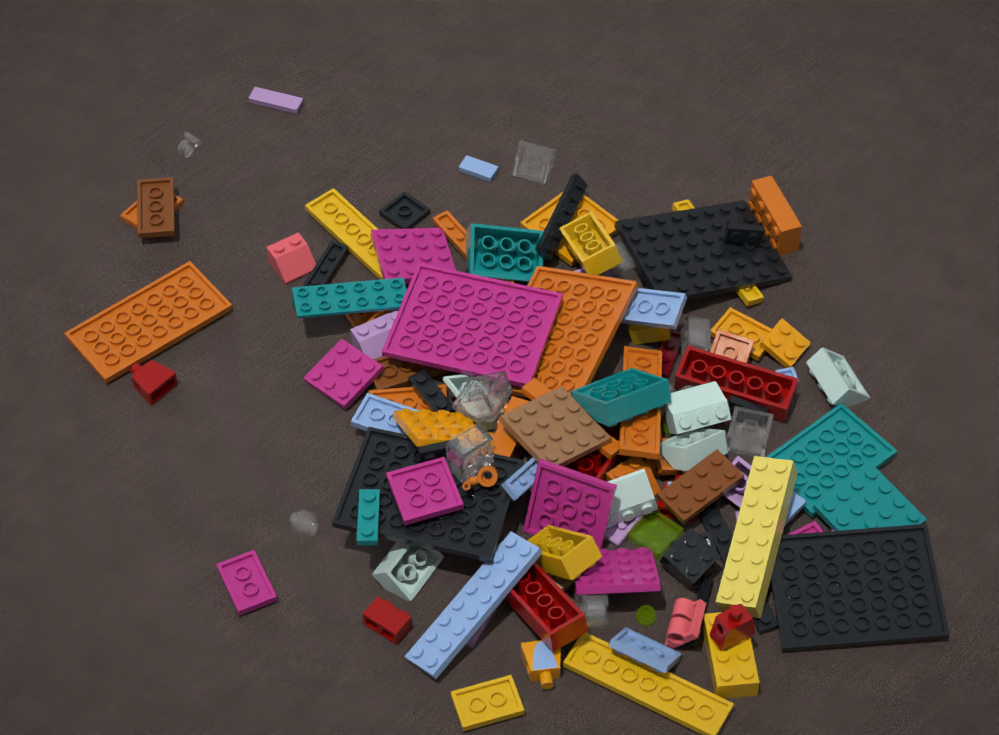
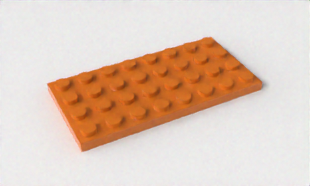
(148, 321)

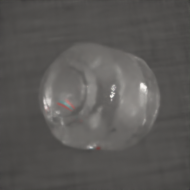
(304, 523)

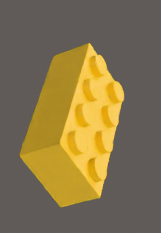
(591, 244)
(565, 551)
(733, 669)

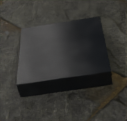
(404, 211)

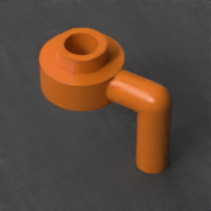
(480, 478)

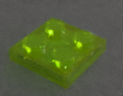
(655, 533)

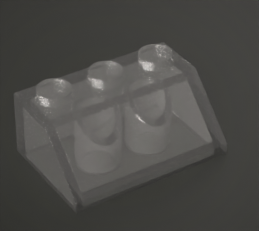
(484, 396)

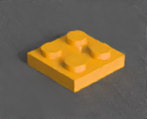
(785, 343)

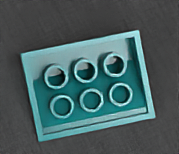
(502, 252)
(623, 396)

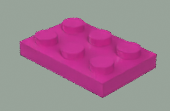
(246, 582)

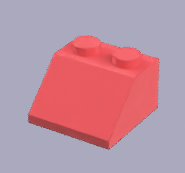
(291, 258)

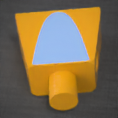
(541, 662)

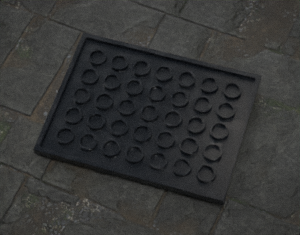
(689, 255)
(465, 532)
(857, 588)

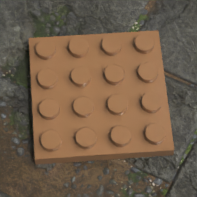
(555, 428)

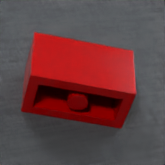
(387, 620)

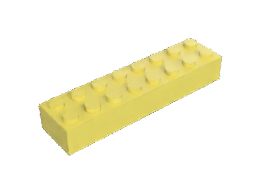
(757, 535)

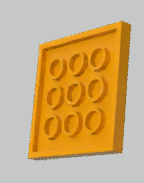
(541, 217)
(432, 427)

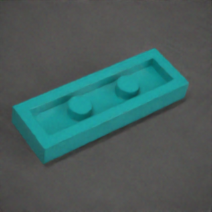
(368, 517)

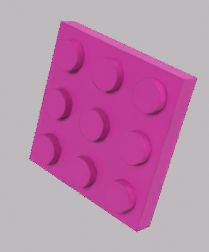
(343, 374)
(424, 491)

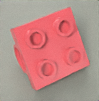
(685, 622)

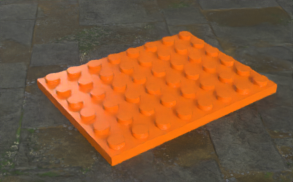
(583, 325)

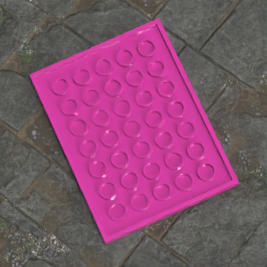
(472, 324)

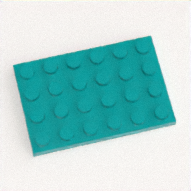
(832, 453)

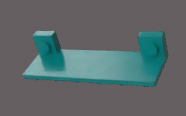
(348, 297)

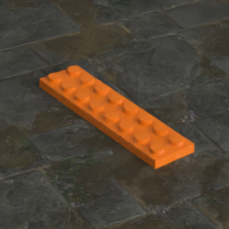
(641, 434)

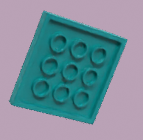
(867, 502)

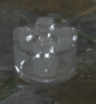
(595, 610)

